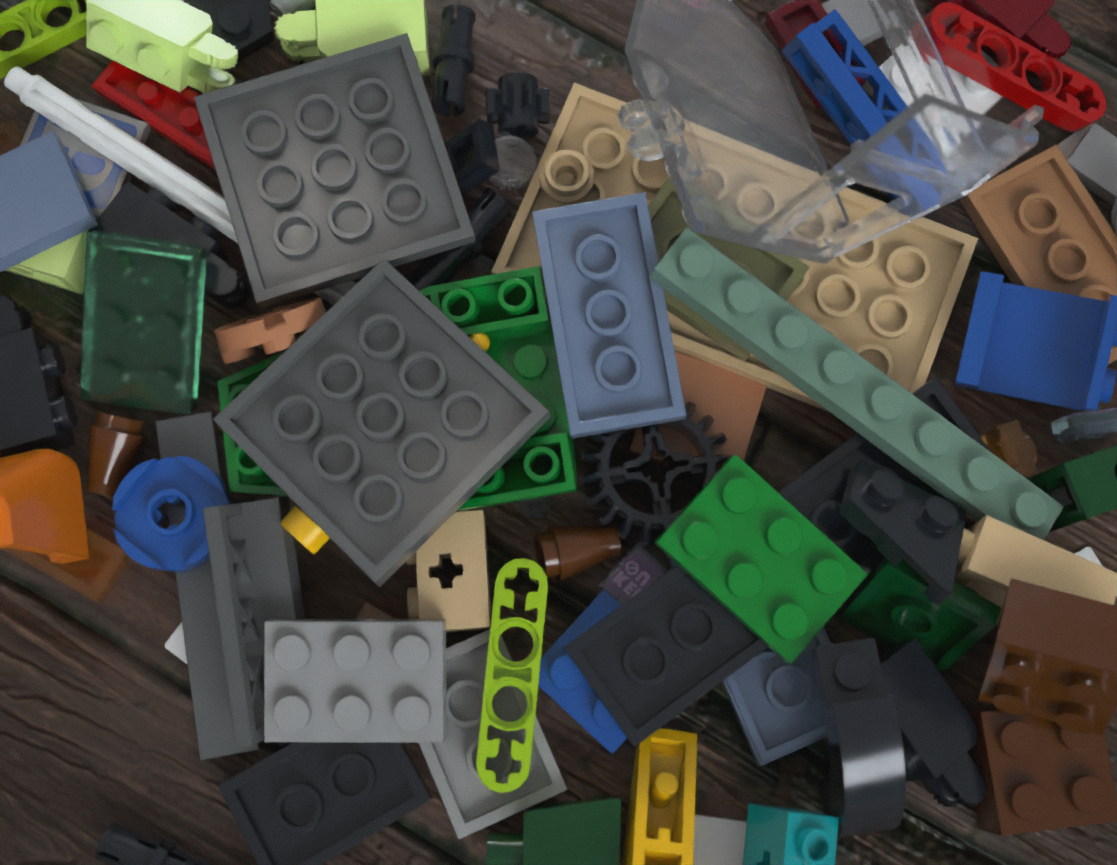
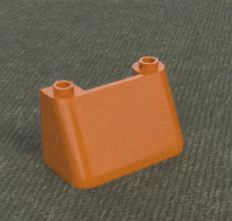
(42, 505)

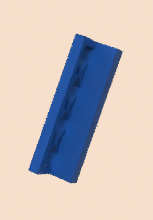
(834, 80)

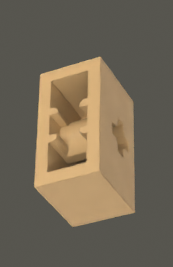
(469, 601)

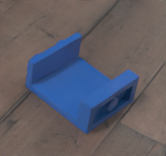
(1039, 345)

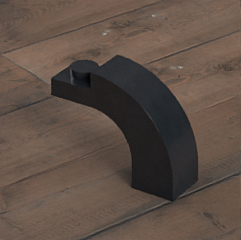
(864, 740)

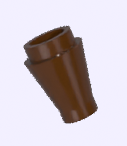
(112, 451)
(572, 549)

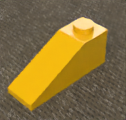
(662, 801)

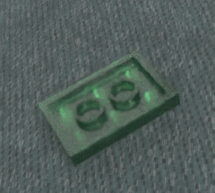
(142, 322)

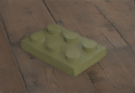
(774, 270)

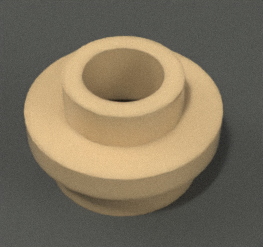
(566, 162)

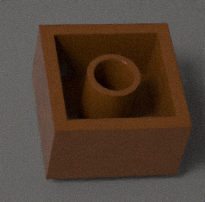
(1054, 658)
(1040, 775)

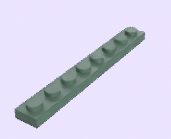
(851, 387)

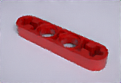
(1066, 95)

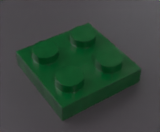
(894, 609)

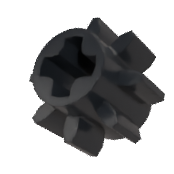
(518, 105)

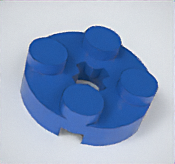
(140, 520)

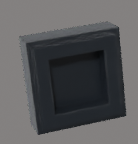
(473, 155)

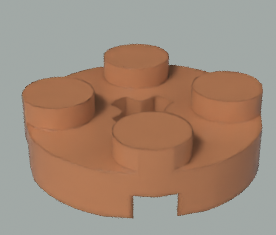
(269, 331)

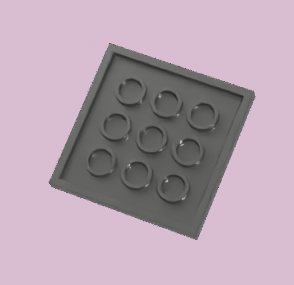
(333, 170)
(382, 420)

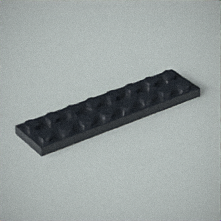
(681, 642)

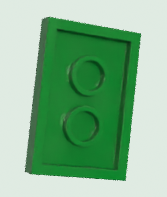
(761, 559)

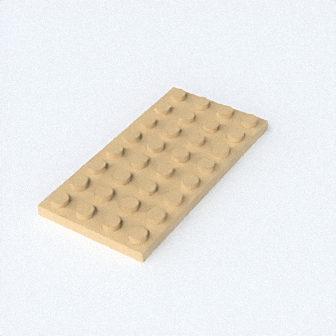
(877, 299)

